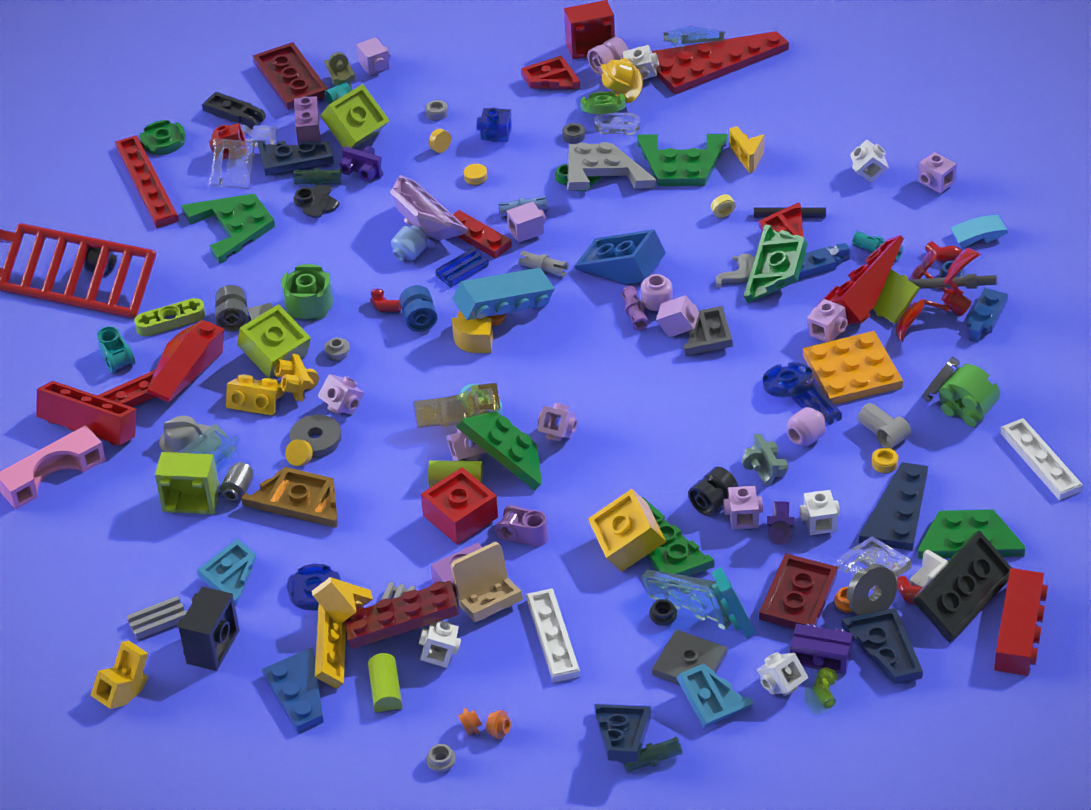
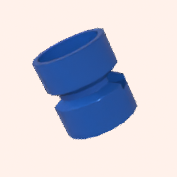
(418, 308)

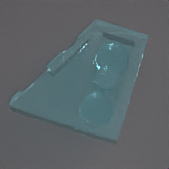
(692, 34)

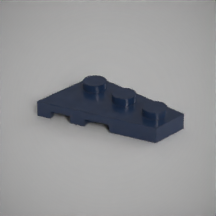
(285, 158)

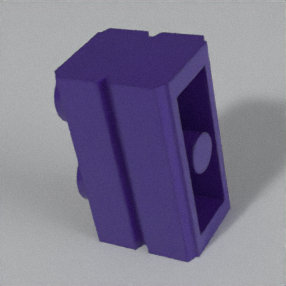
(822, 647)

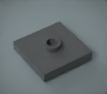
(686, 652)

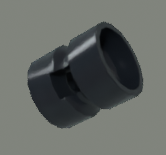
(710, 491)

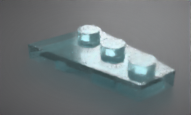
(687, 592)

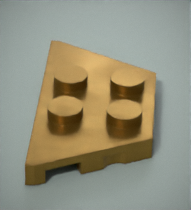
(297, 496)

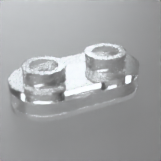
(617, 123)

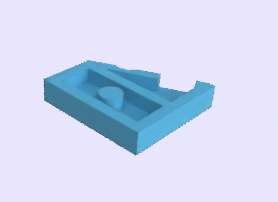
(229, 569)
(711, 695)

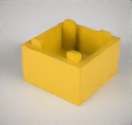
(626, 530)

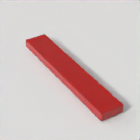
(146, 181)

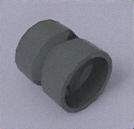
(231, 308)

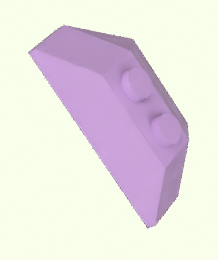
(424, 210)

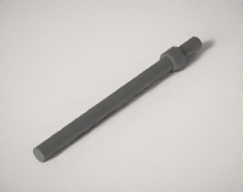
(970, 281)

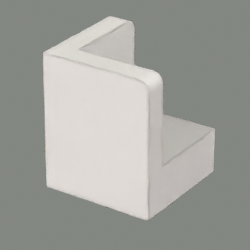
(930, 566)

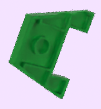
(681, 166)
(240, 217)

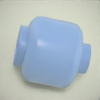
(408, 243)

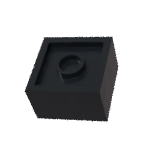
(208, 628)

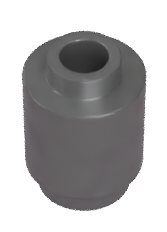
(237, 481)

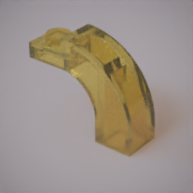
(452, 409)

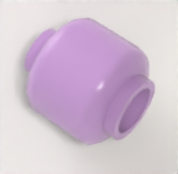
(656, 290)
(806, 426)

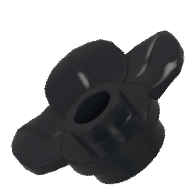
(315, 200)

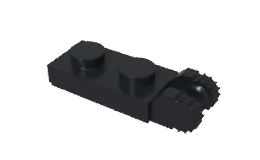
(233, 109)

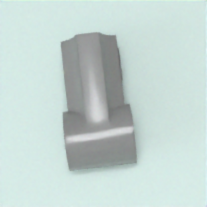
(888, 430)

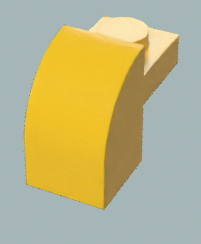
(472, 334)
(125, 680)

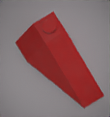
(866, 282)
(186, 358)

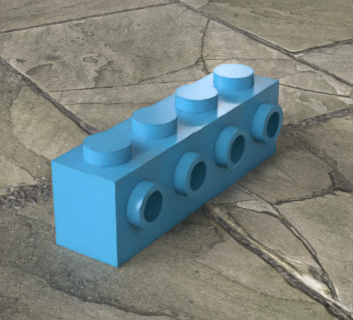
(503, 293)

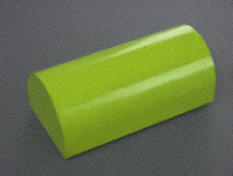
(441, 469)
(384, 683)

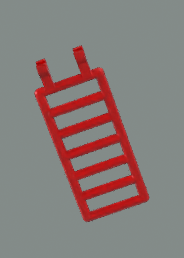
(41, 233)

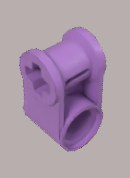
(525, 526)

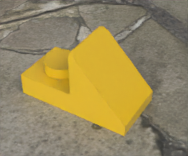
(746, 149)
(341, 598)

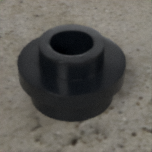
(663, 612)

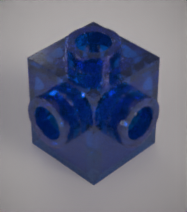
(495, 124)

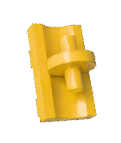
(295, 376)

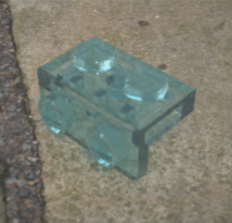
(214, 442)

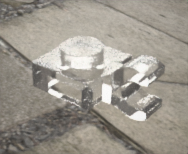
(260, 133)

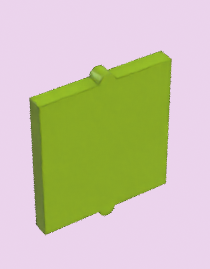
(895, 297)

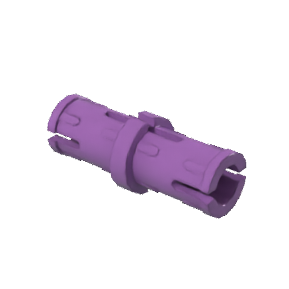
(635, 308)

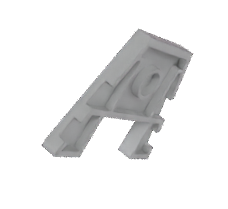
(603, 160)

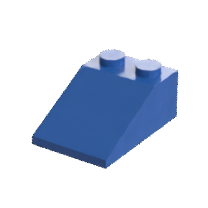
(623, 256)

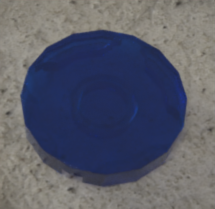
(788, 380)
(304, 581)

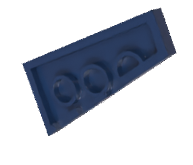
(899, 509)

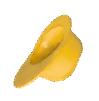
(622, 78)

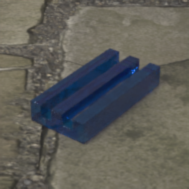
(460, 266)
(806, 400)

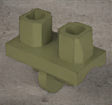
(339, 69)

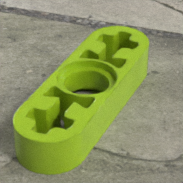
(153, 327)

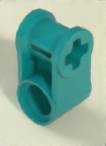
(114, 348)

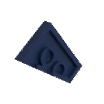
(886, 643)
(622, 730)

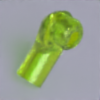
(821, 685)

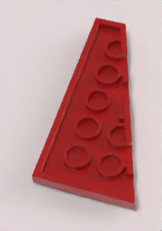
(698, 63)

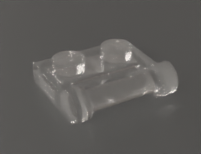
(239, 163)
(873, 552)

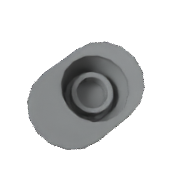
(179, 433)

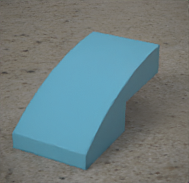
(973, 230)

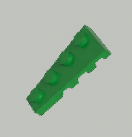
(677, 553)

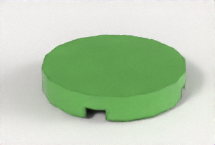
(603, 103)

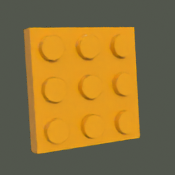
(852, 367)

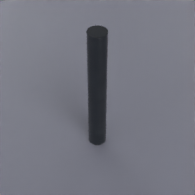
(806, 211)

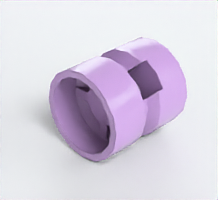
(602, 54)

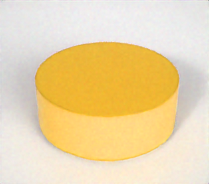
(439, 140)
(475, 174)
(298, 452)
(884, 460)

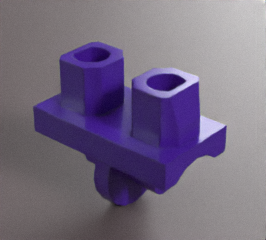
(363, 162)
(780, 522)

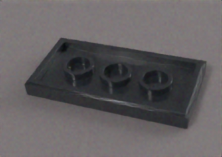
(963, 586)

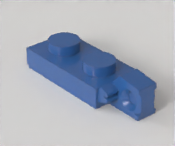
(823, 260)
(986, 313)

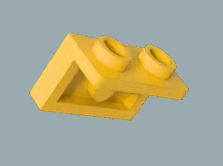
(253, 395)

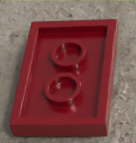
(798, 592)

